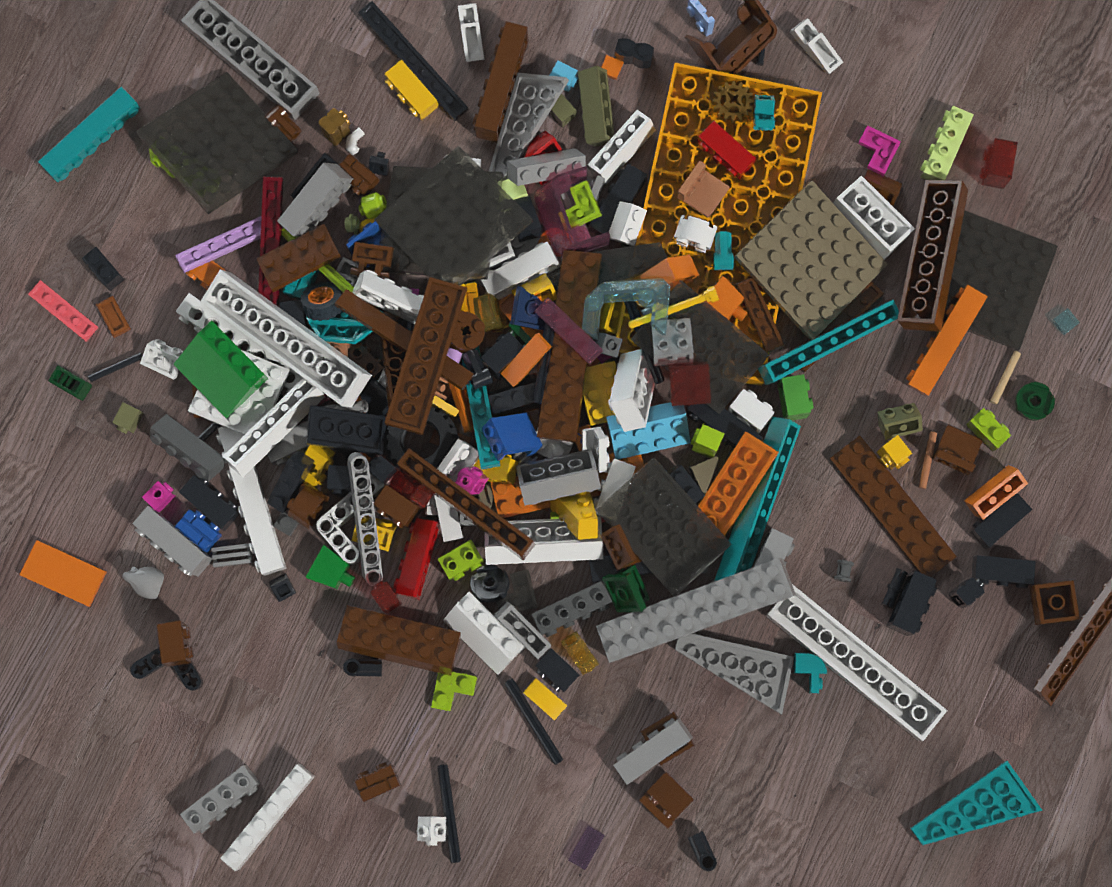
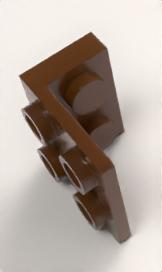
(957, 450)
(619, 547)
(666, 799)

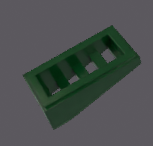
(80, 388)

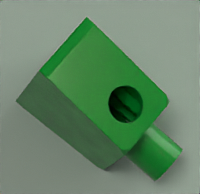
(330, 570)

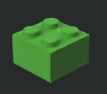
(794, 397)

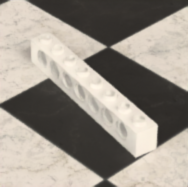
(192, 305)

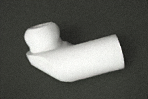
(352, 139)

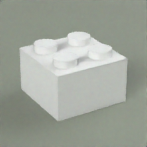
(751, 410)

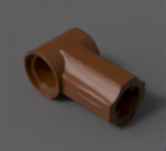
(281, 119)

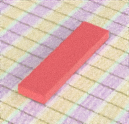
(63, 310)

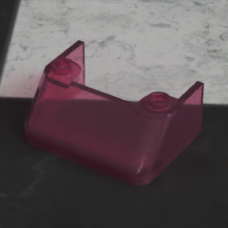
(555, 219)

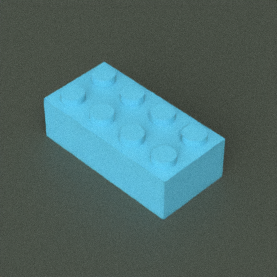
(664, 429)

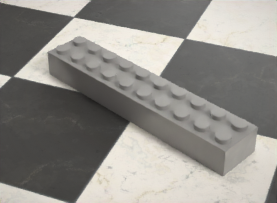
(696, 610)

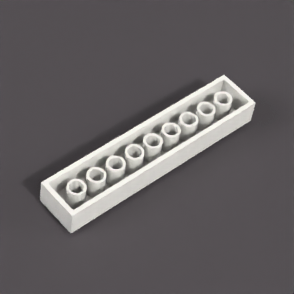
(286, 338)
(857, 664)

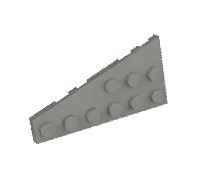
(527, 109)
(750, 669)

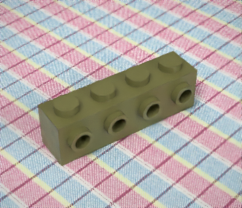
(596, 106)

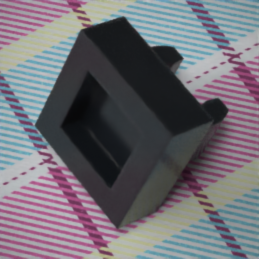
(379, 164)

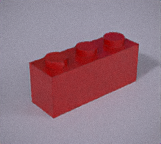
(726, 150)

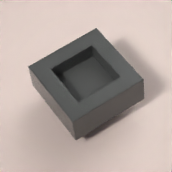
(285, 524)

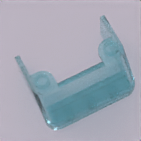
(650, 292)

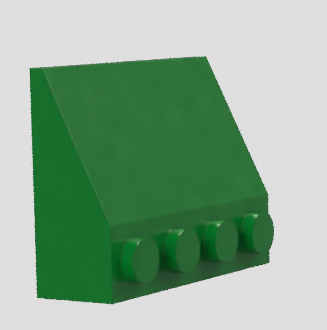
(219, 369)

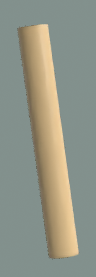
(1005, 377)

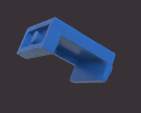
(511, 435)

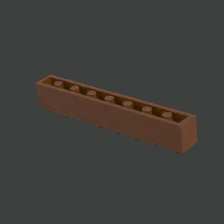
(466, 504)

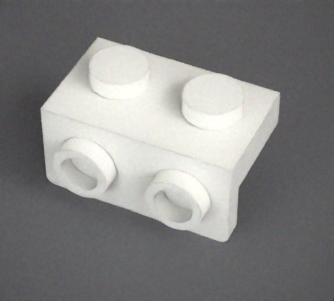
(597, 441)

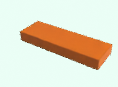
(526, 359)

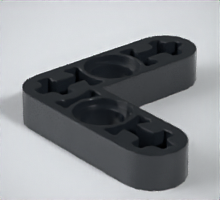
(146, 672)

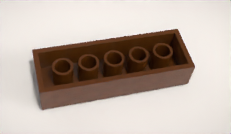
(501, 81)
(398, 640)

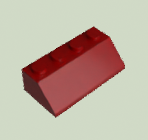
(417, 558)

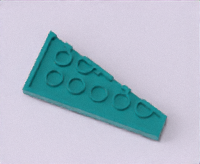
(986, 802)

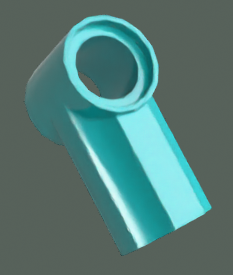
(723, 257)

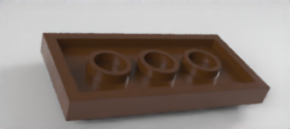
(298, 257)

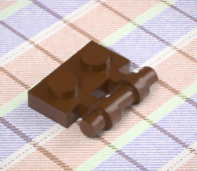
(372, 255)

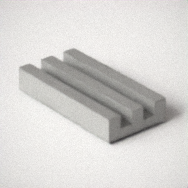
(215, 557)

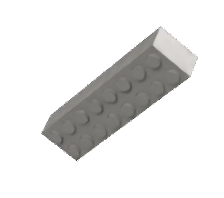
(250, 57)

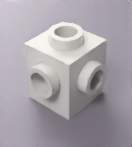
(431, 829)

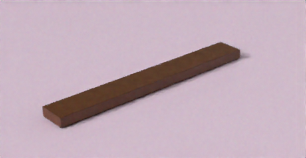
(395, 334)

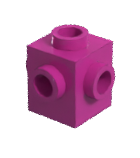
(471, 479)

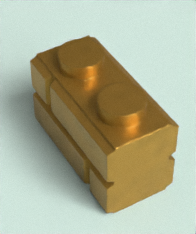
(335, 126)

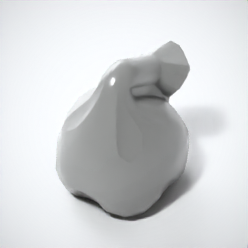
(145, 581)

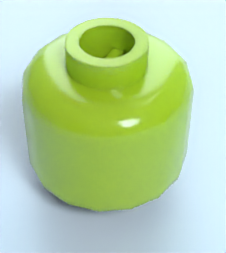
(372, 205)

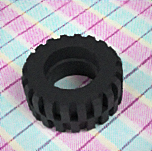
(440, 421)

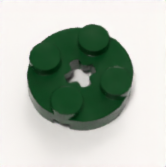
(1025, 407)

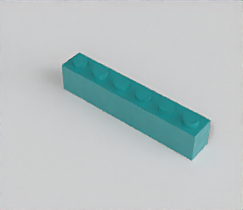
(89, 134)

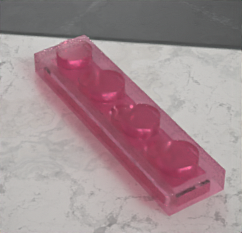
(568, 331)

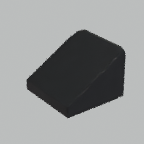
(282, 587)

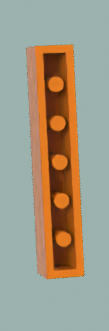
(946, 342)

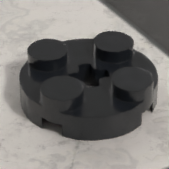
(492, 593)

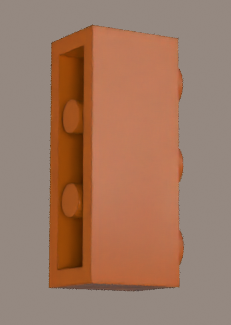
(996, 492)

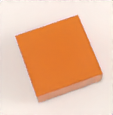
(612, 66)

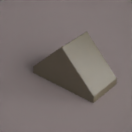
(703, 473)

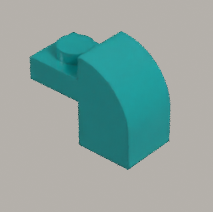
(764, 112)
(812, 665)

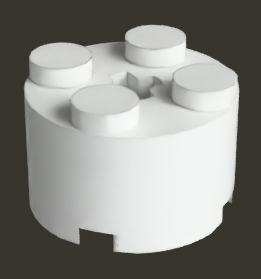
(695, 233)

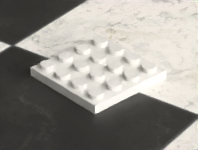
(254, 407)

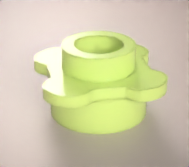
(352, 224)

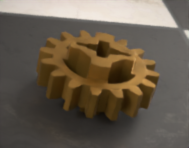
(737, 107)

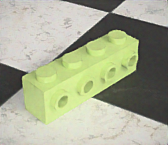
(947, 145)

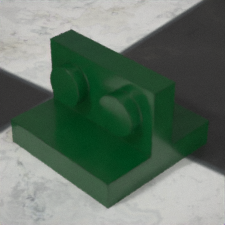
(626, 590)

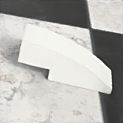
(471, 32)
(816, 46)

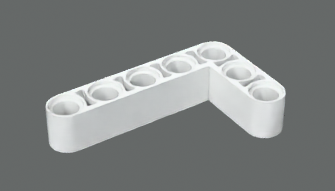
(336, 522)

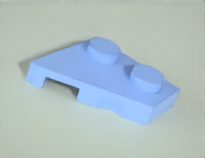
(703, 23)

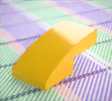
(545, 699)

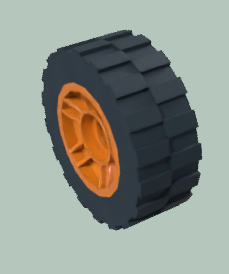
(319, 301)

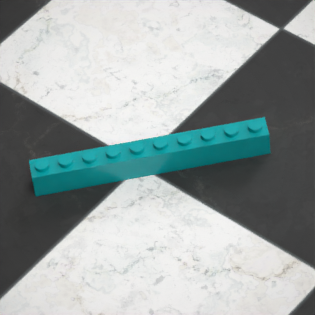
(755, 515)

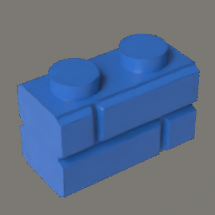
(198, 530)

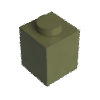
(563, 111)
(127, 418)

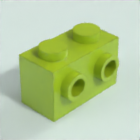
(988, 429)
(461, 560)

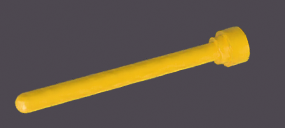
(708, 295)

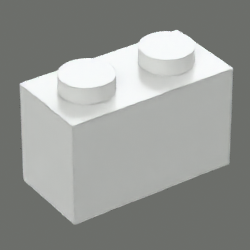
(627, 223)

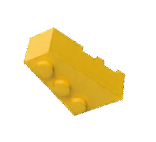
(578, 514)

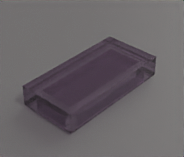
(586, 847)

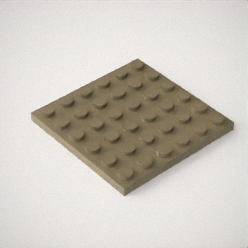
(811, 260)

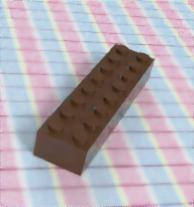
(933, 255)

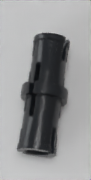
(894, 588)

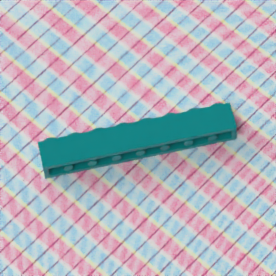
(829, 342)

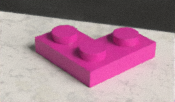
(882, 145)

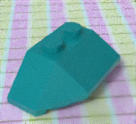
(340, 329)

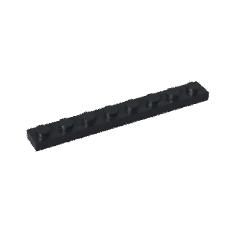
(413, 59)

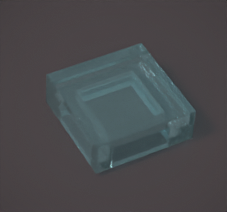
(1065, 321)

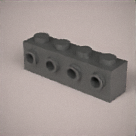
(186, 448)
(572, 608)

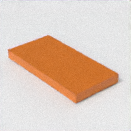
(63, 573)

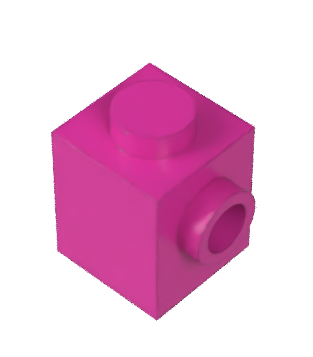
(159, 496)

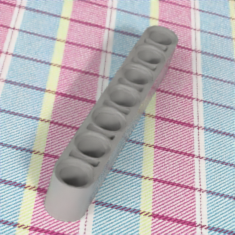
(361, 510)

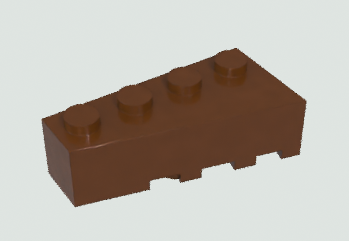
(393, 361)

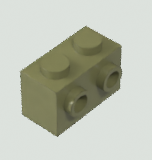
(900, 421)

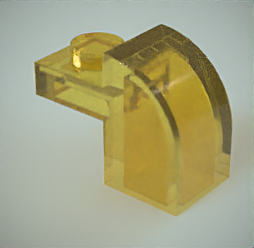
(488, 311)
(579, 653)

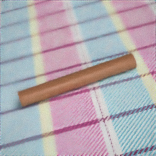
(927, 460)

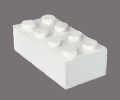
(632, 391)

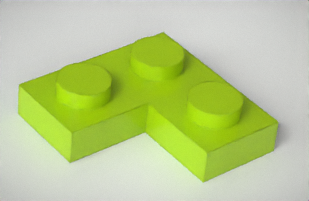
(586, 205)
(447, 685)

